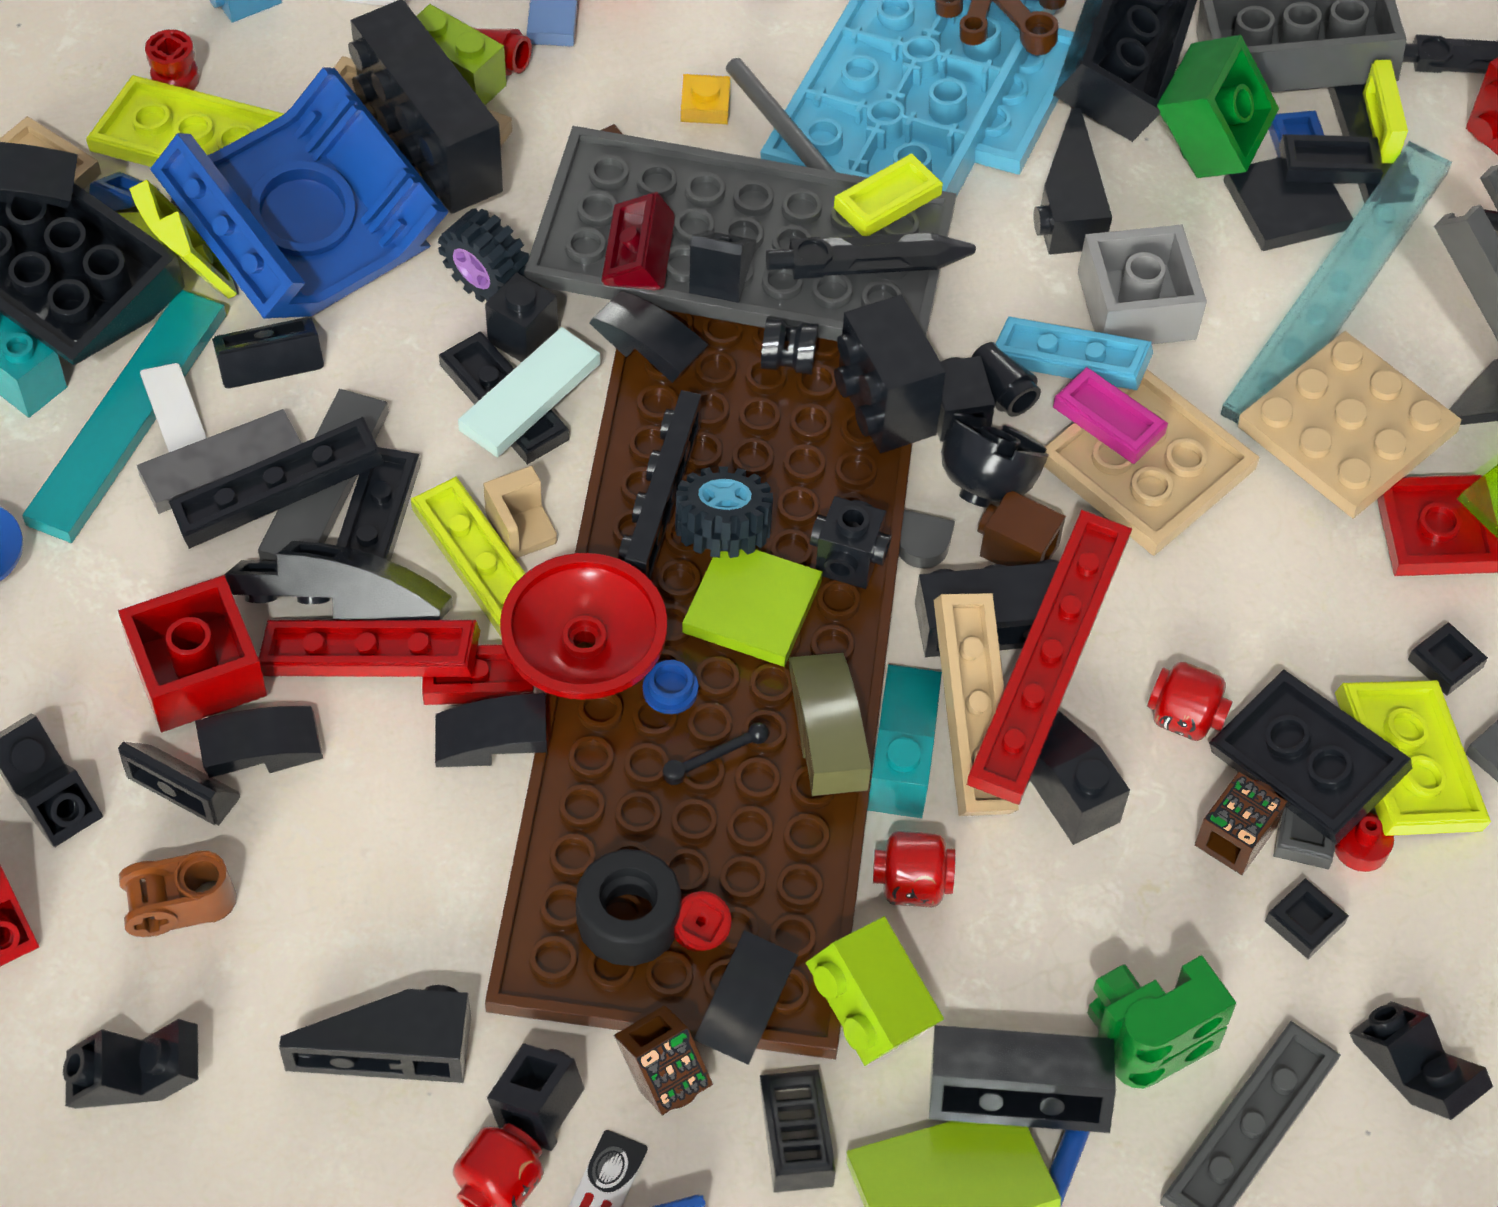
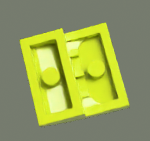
(181, 237)

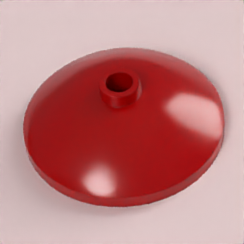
(577, 602)

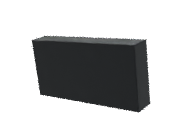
(1331, 159)

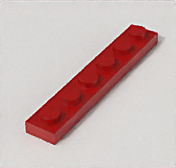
(1049, 658)

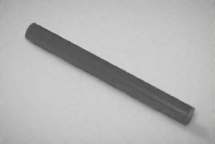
(776, 115)

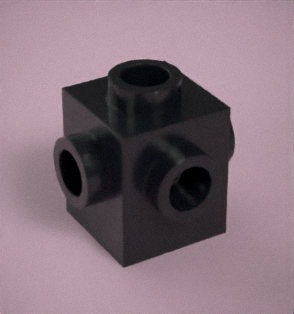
(850, 541)

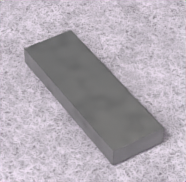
(215, 458)

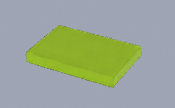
(954, 1168)

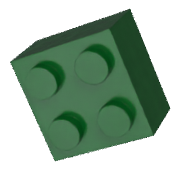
(1218, 107)

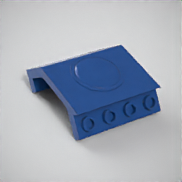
(304, 201)

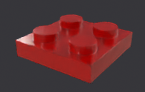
(1433, 530)

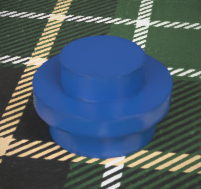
(670, 687)

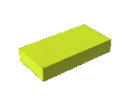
(1385, 110)
(888, 195)

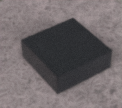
(1448, 658)
(1306, 918)

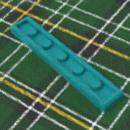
(120, 419)

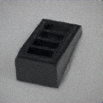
(798, 1173)

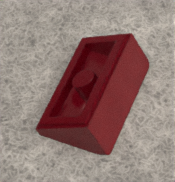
(639, 243)

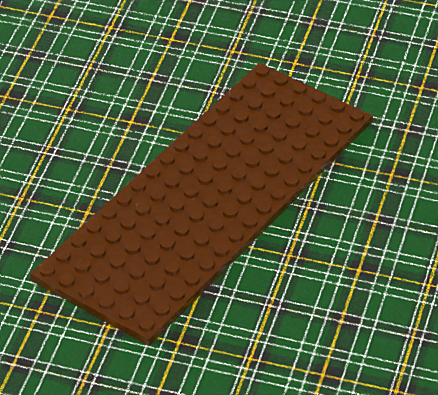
(745, 818)

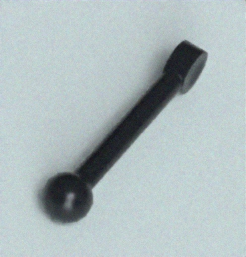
(675, 771)

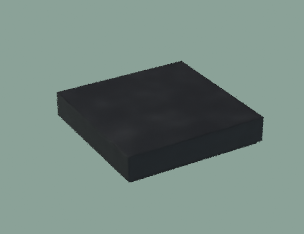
(1286, 211)

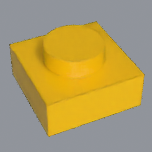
(705, 99)

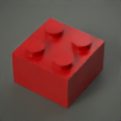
(193, 653)

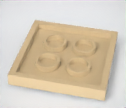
(1349, 424)
(1169, 483)

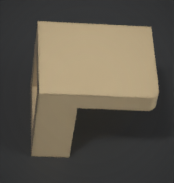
(517, 512)

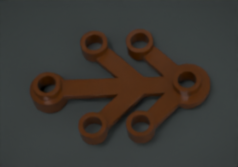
(1036, 28)

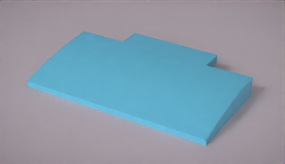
(907, 84)

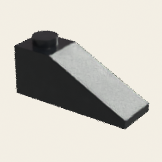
(1073, 193)
(1078, 782)
(396, 1037)

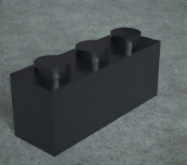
(1015, 591)
(1022, 1079)

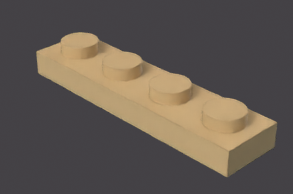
(971, 689)

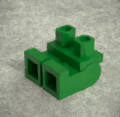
(1161, 1030)

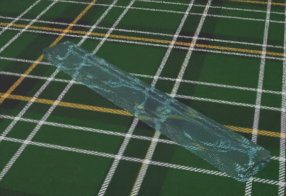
(1344, 274)

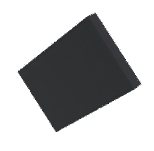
(1311, 755)

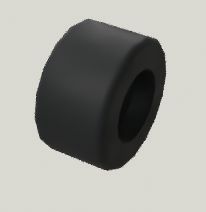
(631, 874)

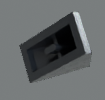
(719, 264)

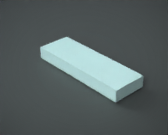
(529, 392)

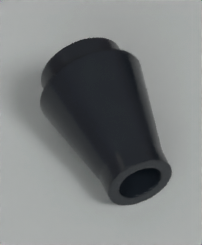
(1010, 383)

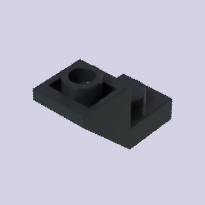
(44, 783)
(1413, 1059)
(130, 1070)

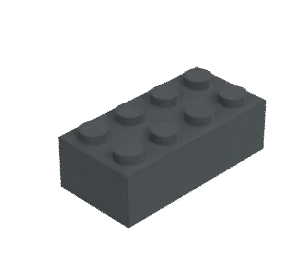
(1309, 40)

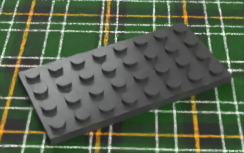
(723, 196)

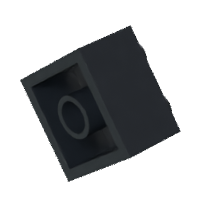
(889, 374)

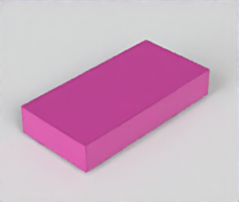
(1110, 415)

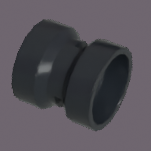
(801, 346)

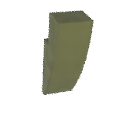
(830, 724)

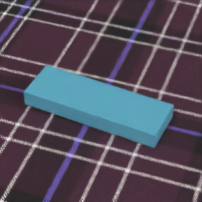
(1070, 350)

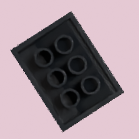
(81, 274)

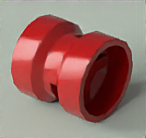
(172, 59)

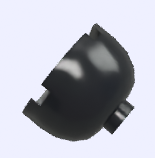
(990, 460)

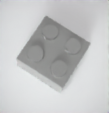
(1142, 284)

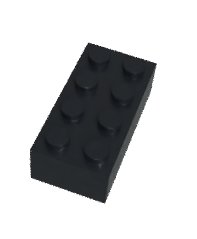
(1124, 60)
(426, 106)

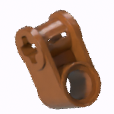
(171, 893)

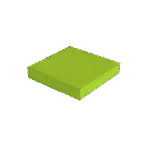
(753, 604)

